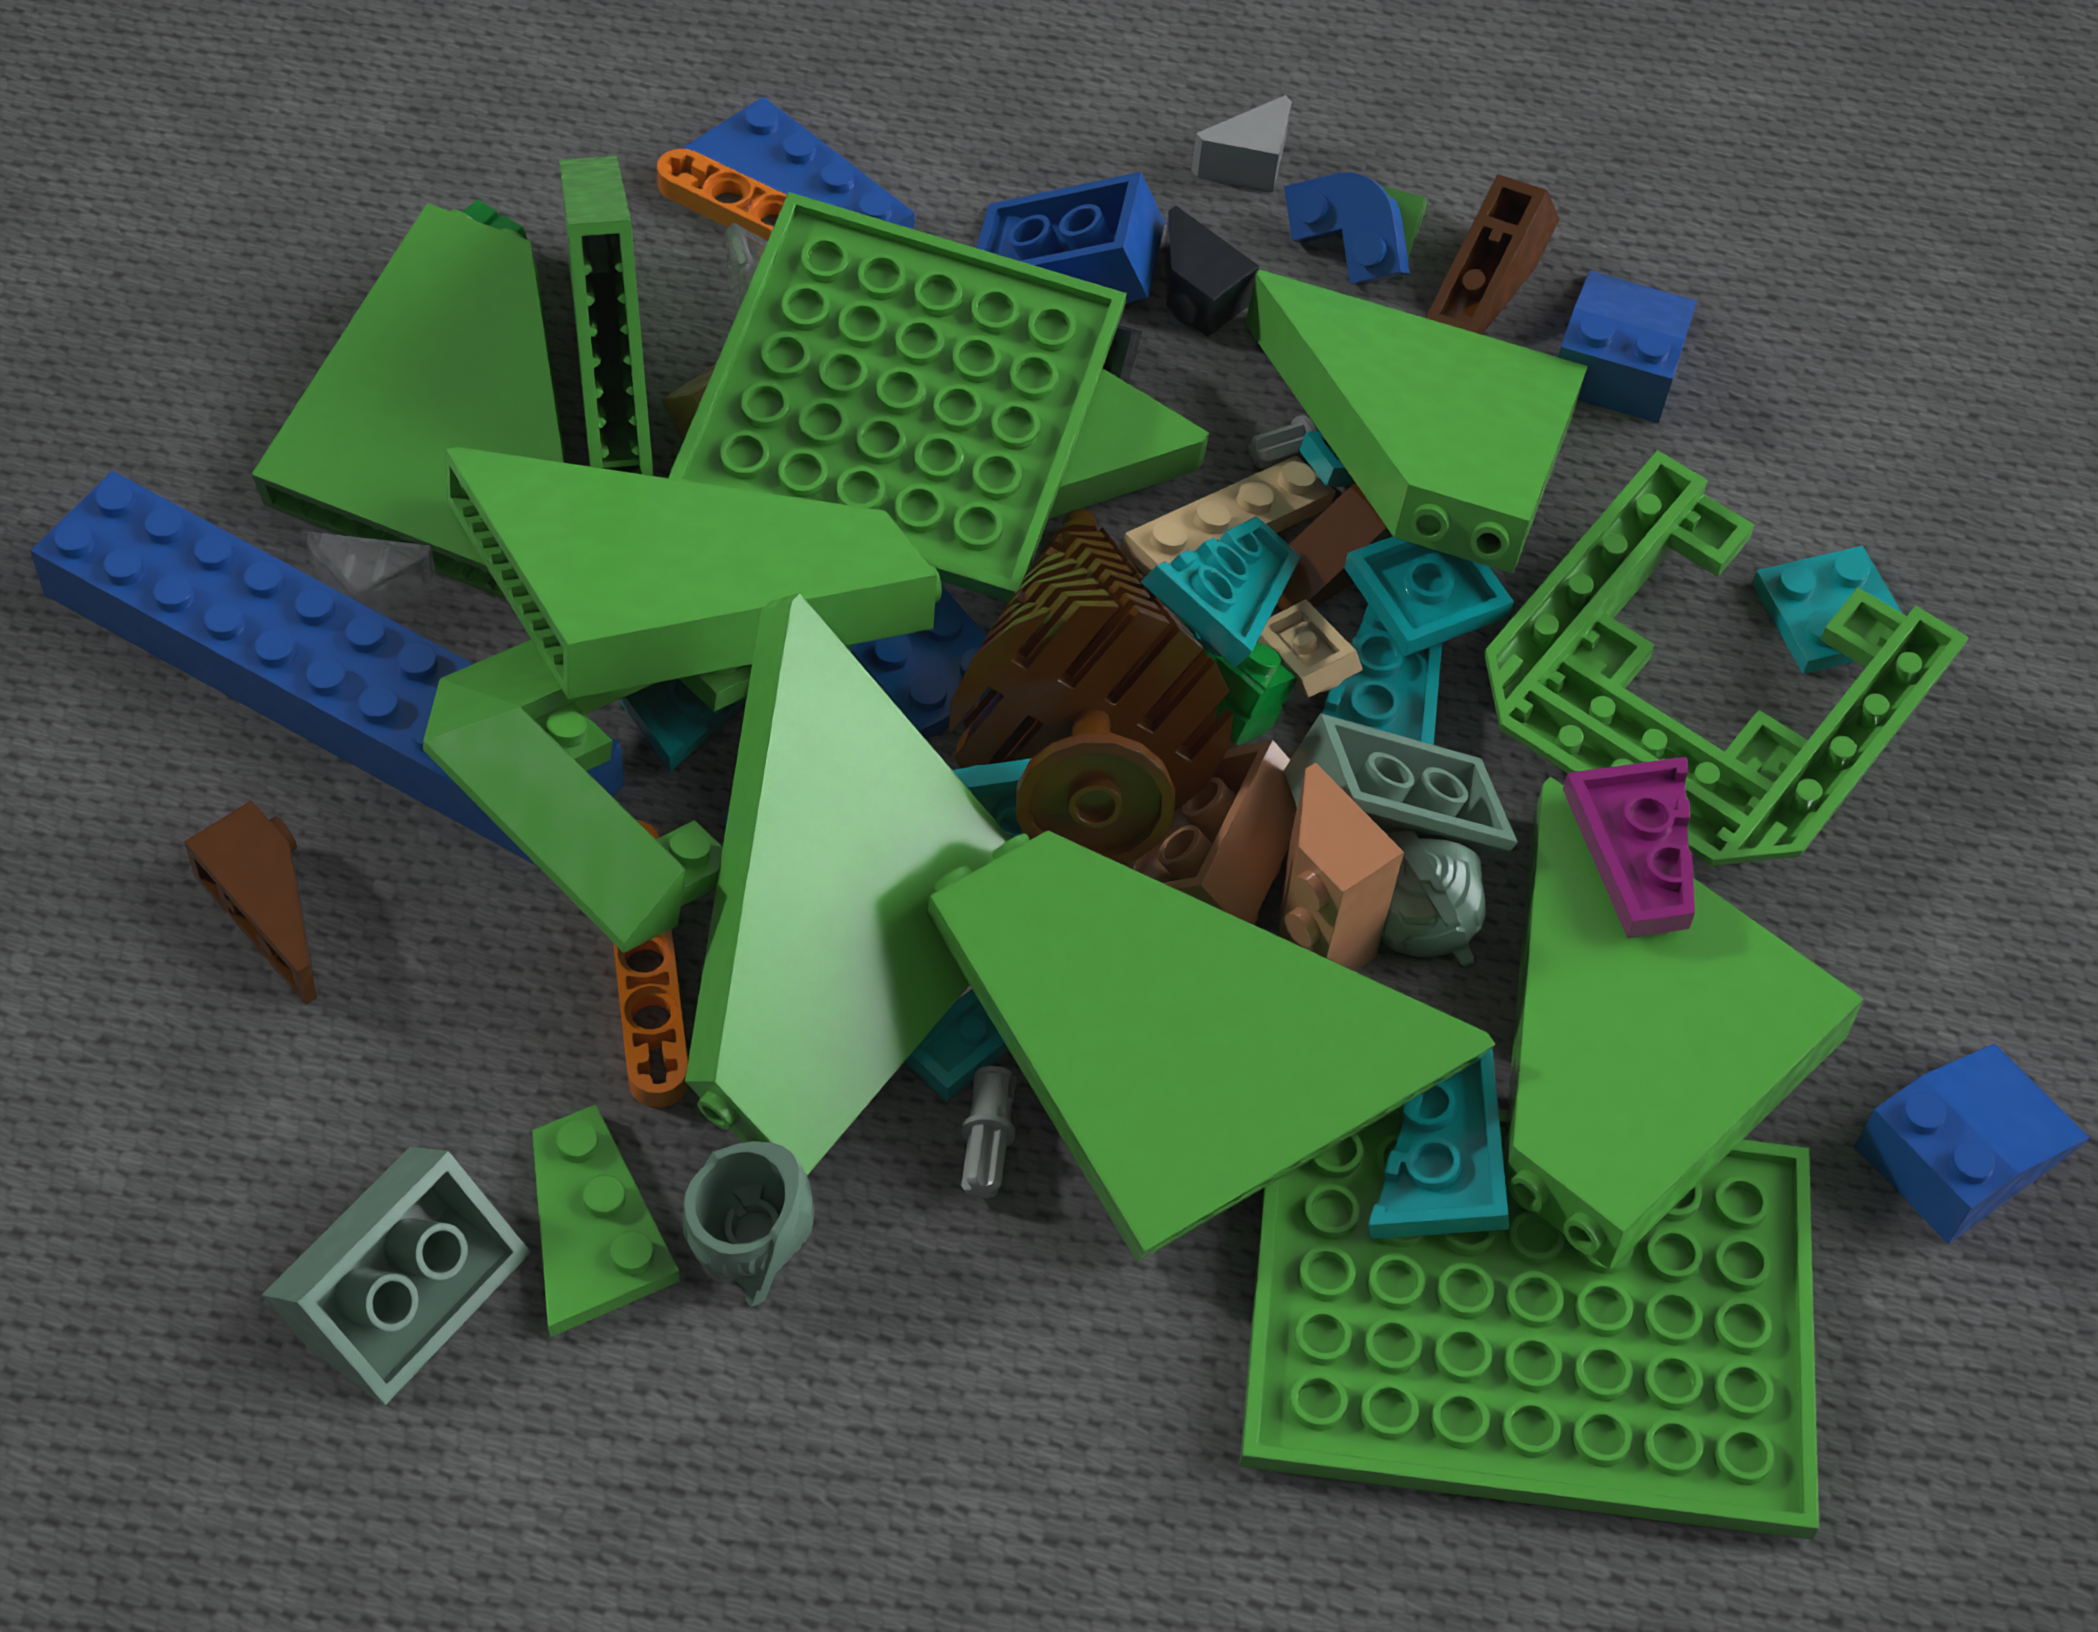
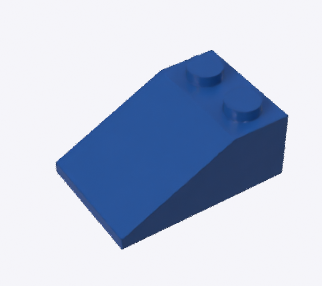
(1087, 231)
(1628, 342)
(1967, 1139)

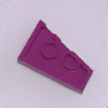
(1639, 840)

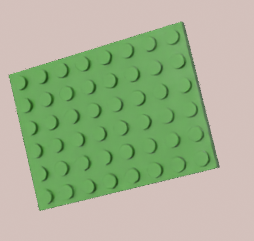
(1534, 1366)

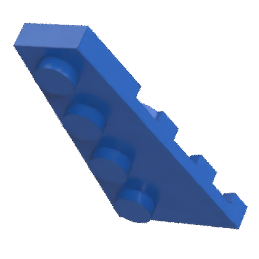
(789, 158)

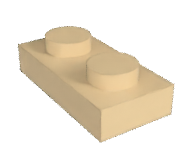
(1310, 648)

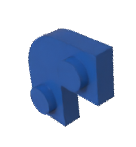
(1361, 212)

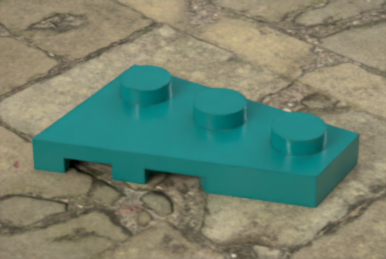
(1446, 1162)

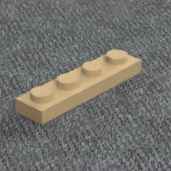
(1275, 495)

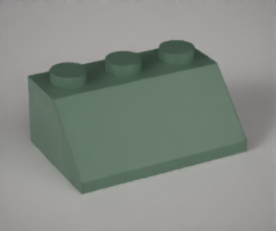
(1406, 784)
(398, 1272)

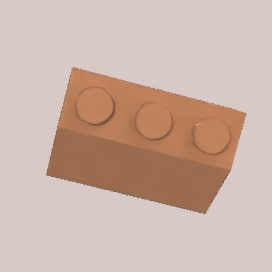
(1230, 834)
(1336, 875)

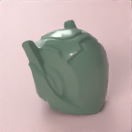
(1435, 899)
(748, 1214)

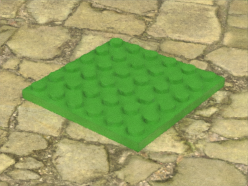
(905, 386)

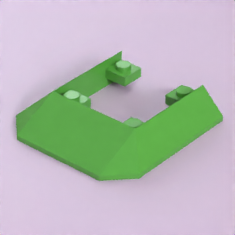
(1567, 662)
(525, 762)

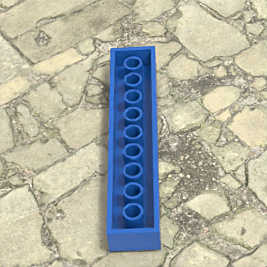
(264, 637)

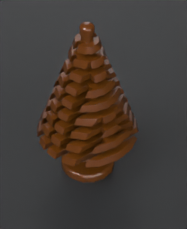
(1098, 694)

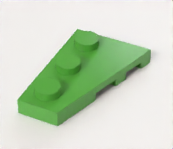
(593, 1224)

